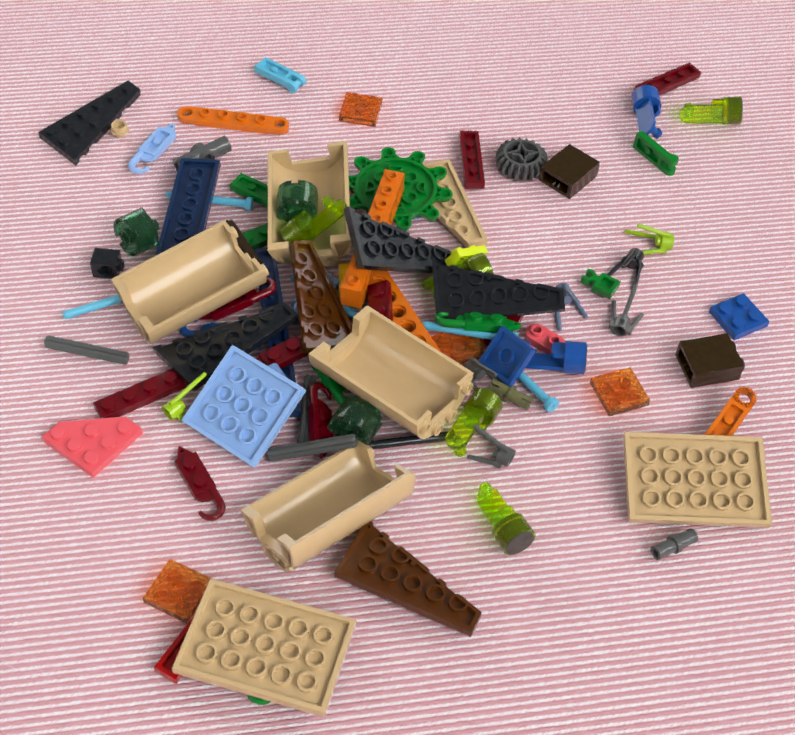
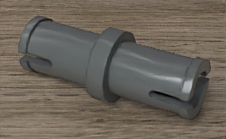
(674, 544)

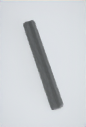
(86, 349)
(303, 434)
(312, 447)

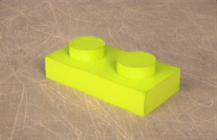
(459, 254)

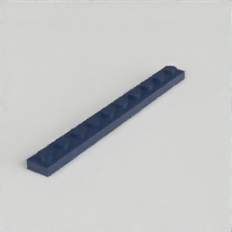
(274, 299)

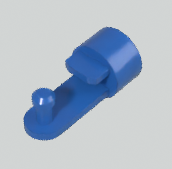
(647, 107)
(564, 357)

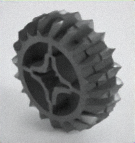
(521, 159)

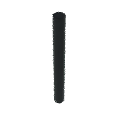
(407, 440)

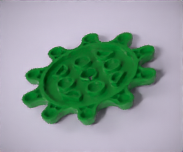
(419, 186)

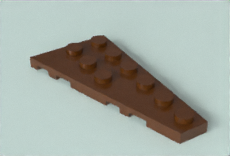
(317, 302)
(399, 577)

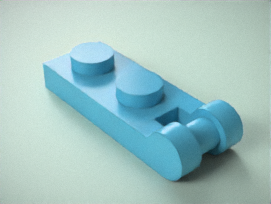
(280, 74)

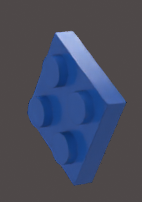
(739, 316)
(507, 355)

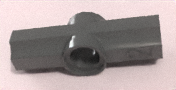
(208, 151)

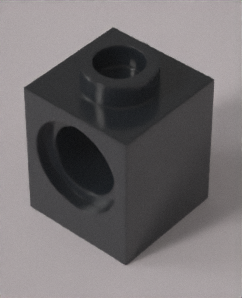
(106, 263)

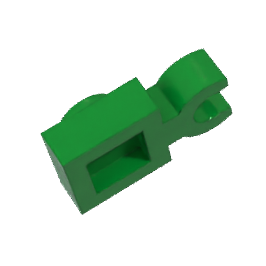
(602, 285)

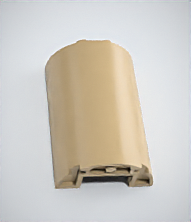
(330, 178)
(188, 282)
(396, 373)
(325, 505)

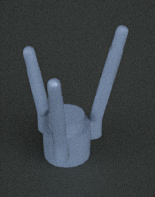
(568, 298)

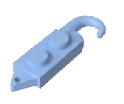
(153, 147)

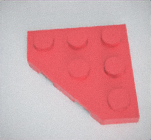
(92, 442)

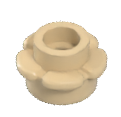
(119, 128)

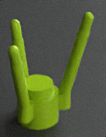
(663, 239)
(176, 407)

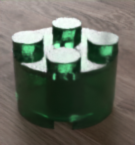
(296, 198)
(137, 232)
(356, 419)

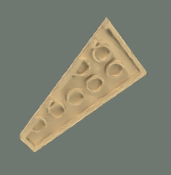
(458, 212)

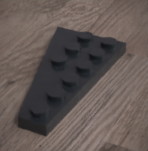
(87, 125)
(390, 248)
(469, 291)
(209, 346)

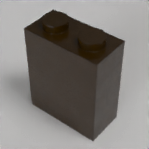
(569, 171)
(709, 360)

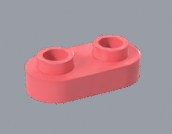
(542, 337)

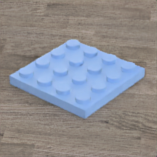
(243, 406)

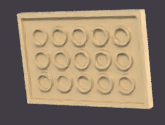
(696, 479)
(265, 647)

